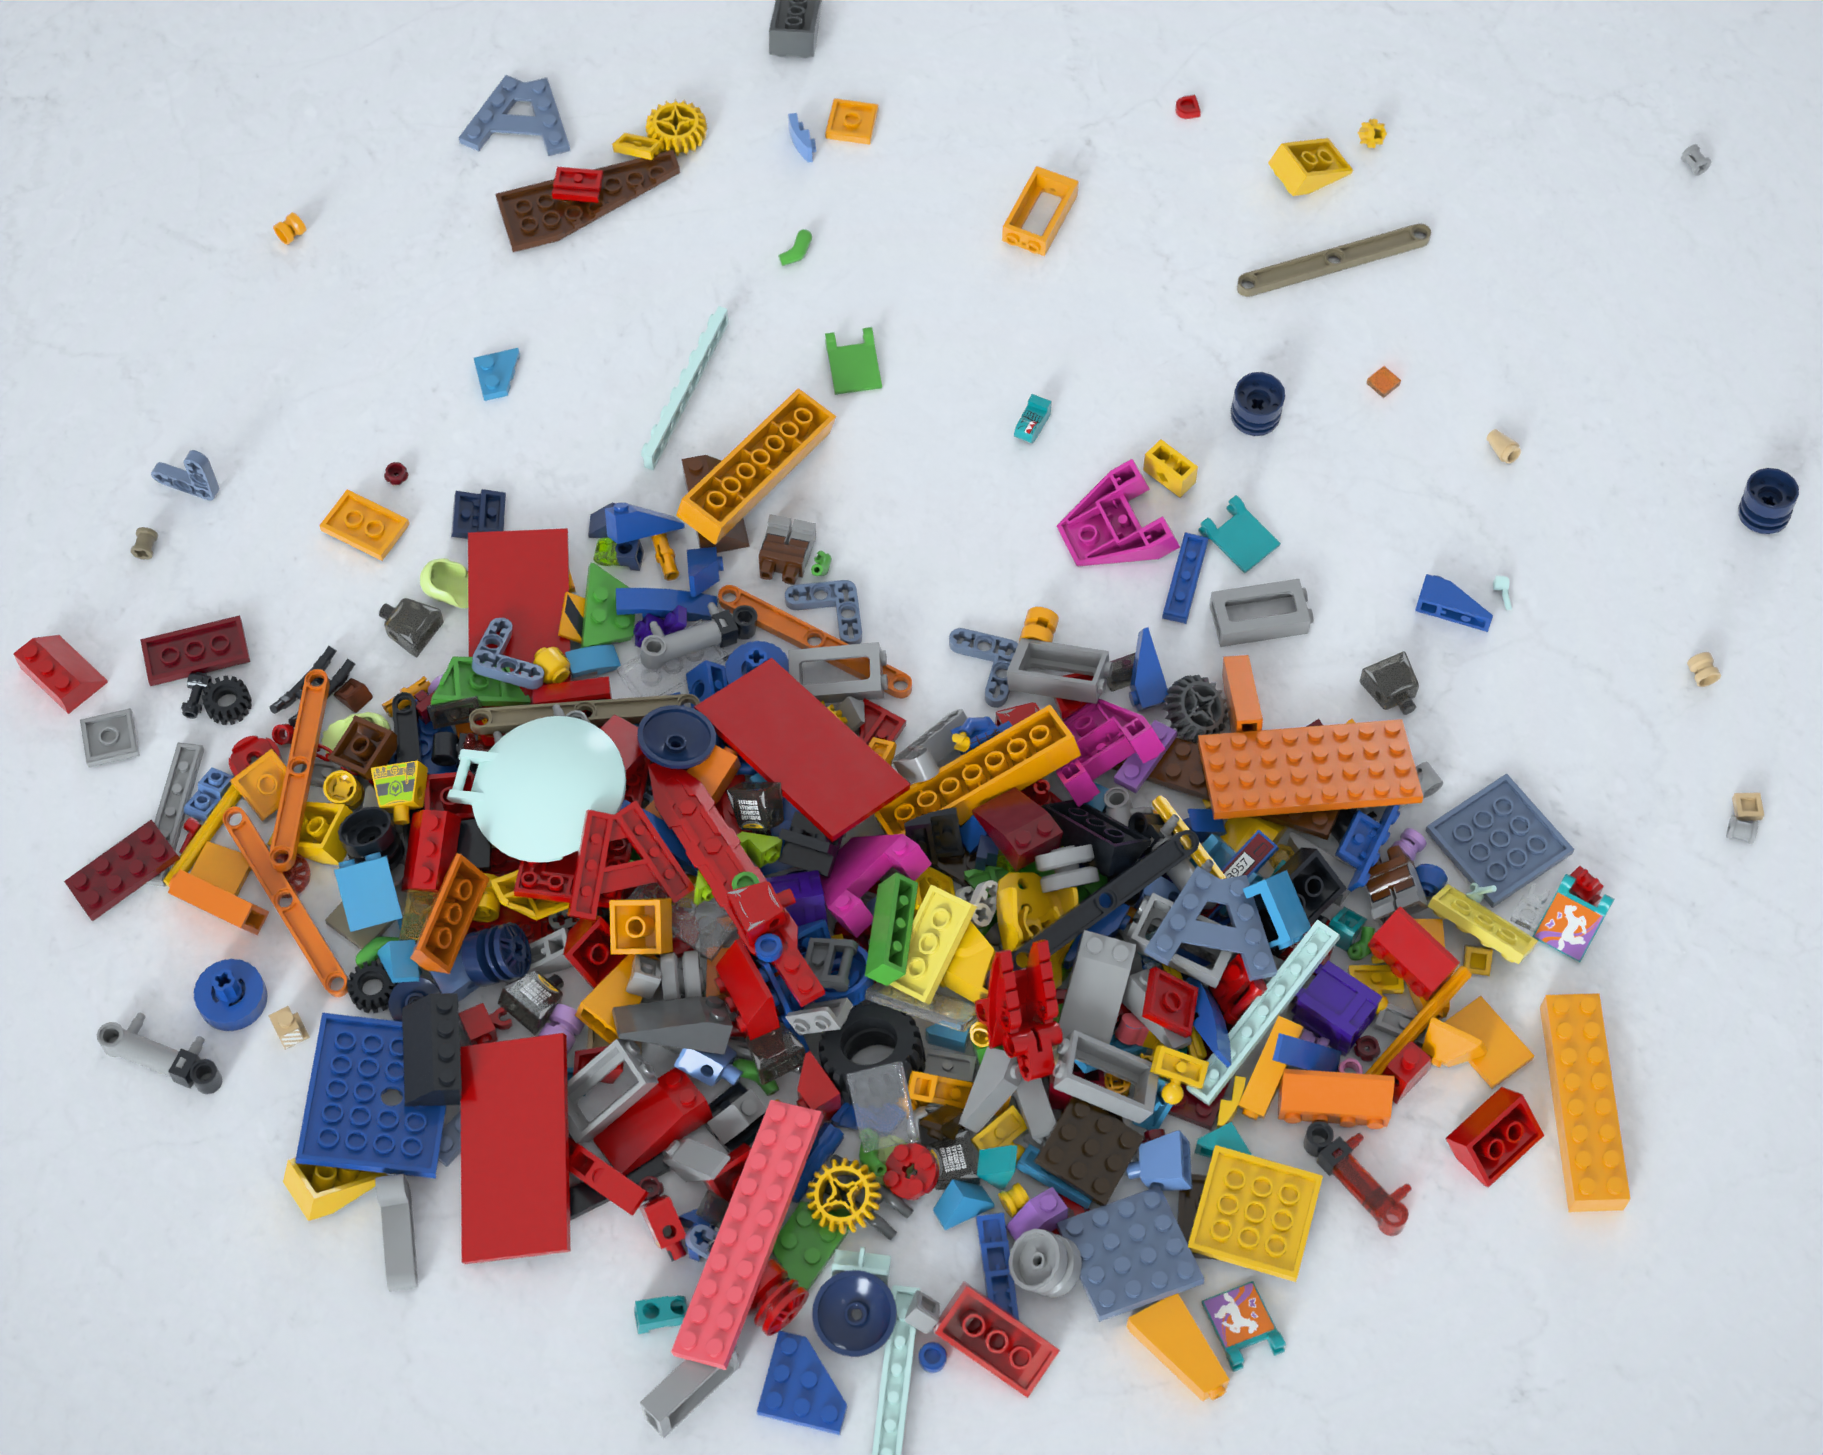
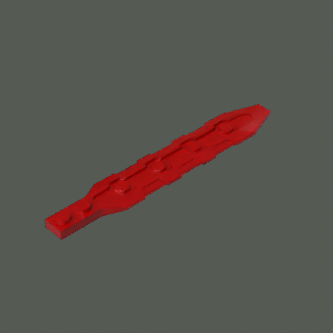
(720, 857)

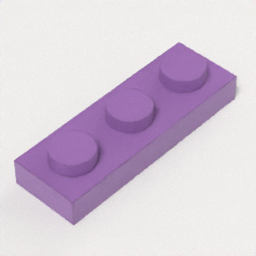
(1134, 771)

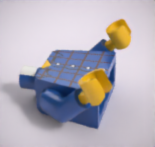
(976, 732)

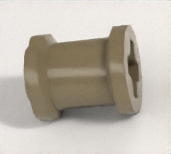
(144, 543)

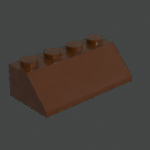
(694, 471)

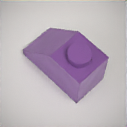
(1039, 1213)

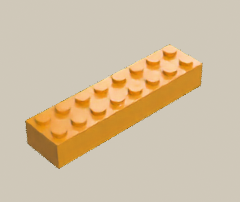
(755, 466)
(1003, 762)
(1584, 1103)

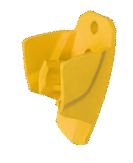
(1037, 913)
(970, 966)

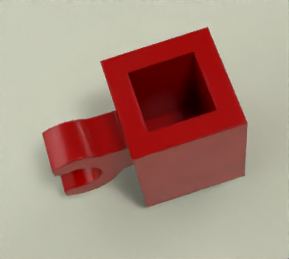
(1586, 886)
(480, 1026)

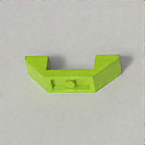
(760, 849)

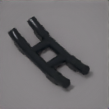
(322, 663)

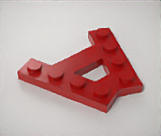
(594, 878)

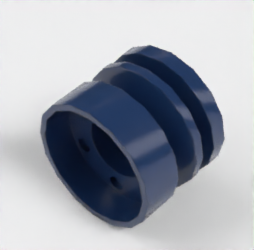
(1257, 403)
(1768, 500)
(496, 954)

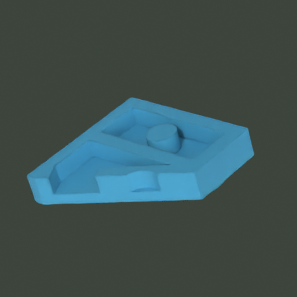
(496, 372)

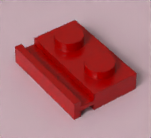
(577, 184)

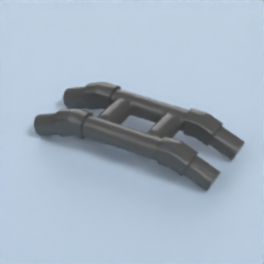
(889, 1197)

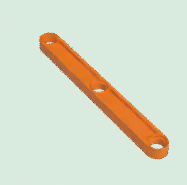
(798, 632)
(297, 785)
(295, 915)

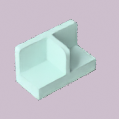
(873, 1263)

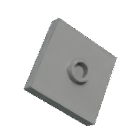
(109, 737)

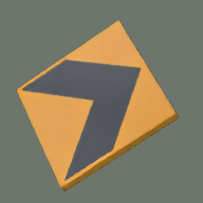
(572, 617)

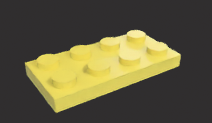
(1482, 923)
(933, 942)

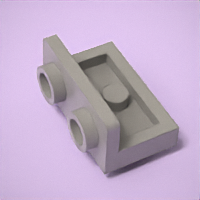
(820, 1016)

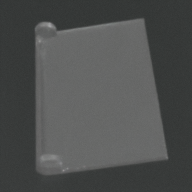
(882, 1106)

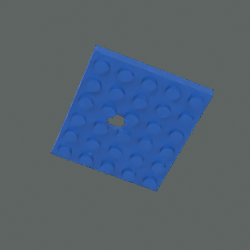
(344, 1111)

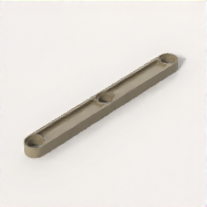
(1318, 265)
(630, 709)

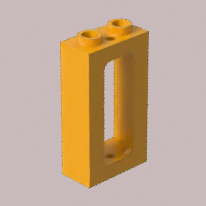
(1039, 182)

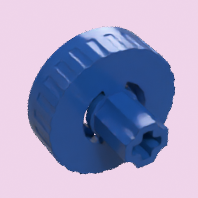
(750, 656)
(858, 980)
(222, 983)

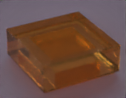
(1383, 381)

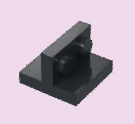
(808, 847)

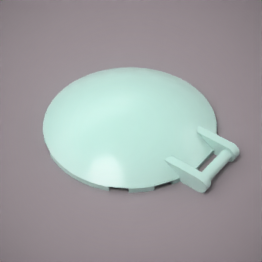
(539, 784)

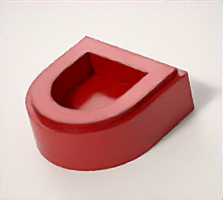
(1187, 107)

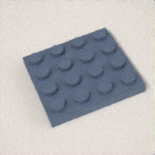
(1499, 839)
(1131, 1253)

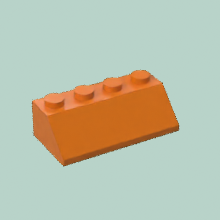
(450, 916)
(1335, 1098)

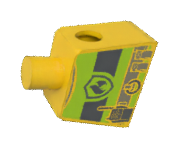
(400, 788)

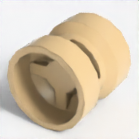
(1703, 668)

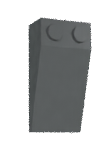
(794, 28)
(681, 1023)

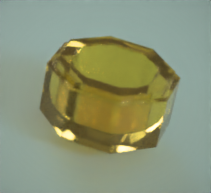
(1284, 853)

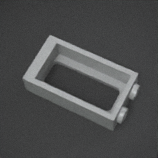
(1261, 628)
(1060, 658)
(838, 691)
(1157, 908)
(1110, 1060)
(593, 1073)
(683, 1392)

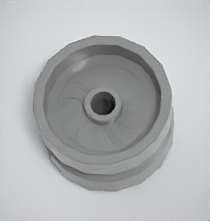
(1066, 863)
(686, 980)
(1045, 1263)

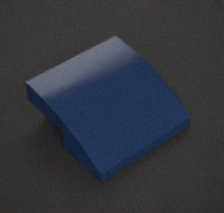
(477, 512)

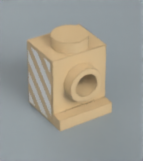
(288, 1027)

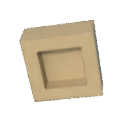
(1748, 806)

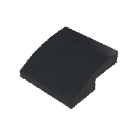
(937, 834)
(474, 845)
(720, 1103)

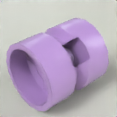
(563, 1021)

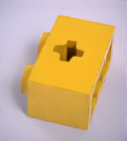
(1170, 468)

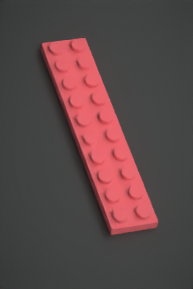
(747, 1235)

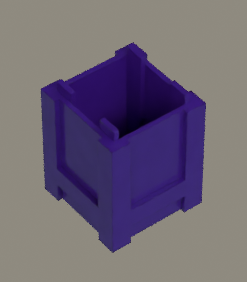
(807, 893)
(1336, 1007)

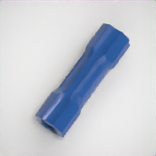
(824, 1145)

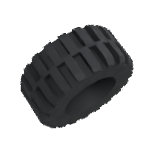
(867, 1027)

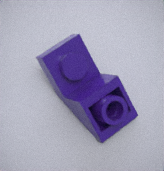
(672, 623)

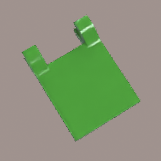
(853, 366)

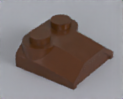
(364, 747)

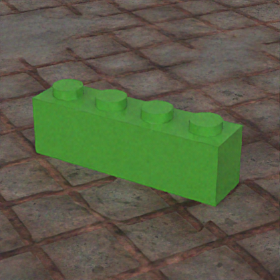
(891, 929)

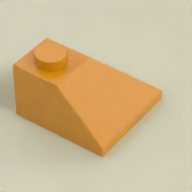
(1450, 1045)

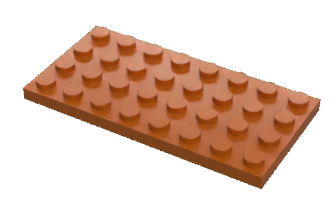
(1309, 769)

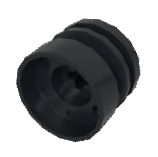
(371, 832)

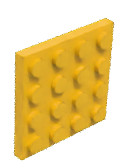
(1255, 1213)

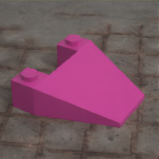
(1106, 528)
(1104, 738)
(859, 867)

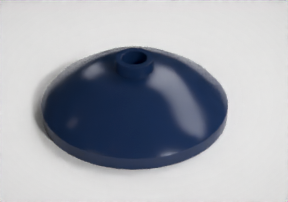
(676, 736)
(834, 1313)

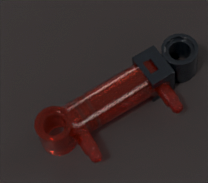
(447, 747)
(1338, 1160)

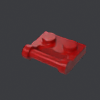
(1232, 985)

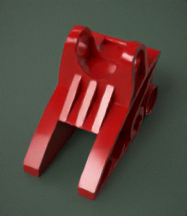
(1017, 1007)

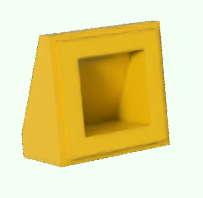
(1477, 959)

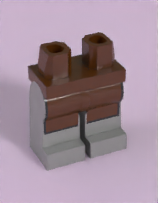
(786, 548)
(1395, 885)

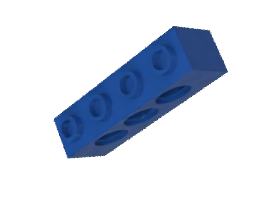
(704, 682)

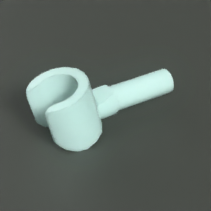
(1502, 584)
(1477, 892)

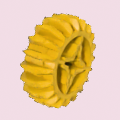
(690, 126)
(830, 1176)

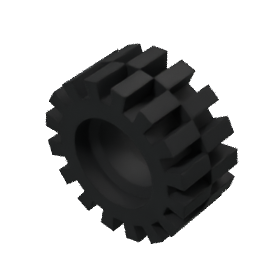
(222, 688)
(356, 983)

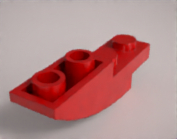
(605, 1178)

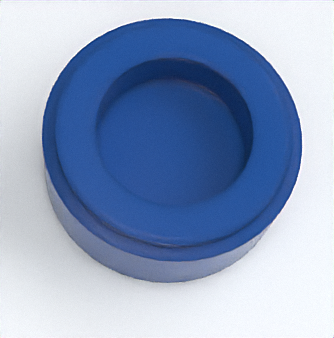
(768, 947)
(932, 1357)

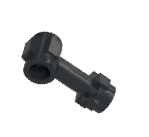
(197, 683)

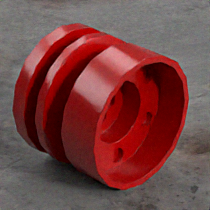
(776, 1300)

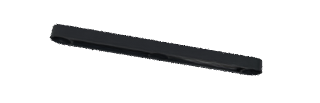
(408, 743)
(1118, 889)

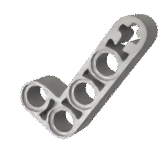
(920, 758)
(398, 1231)

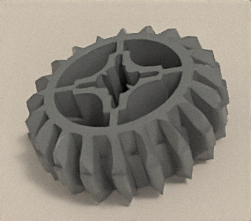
(1182, 702)

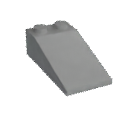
(1096, 986)

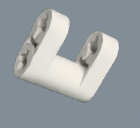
(986, 910)

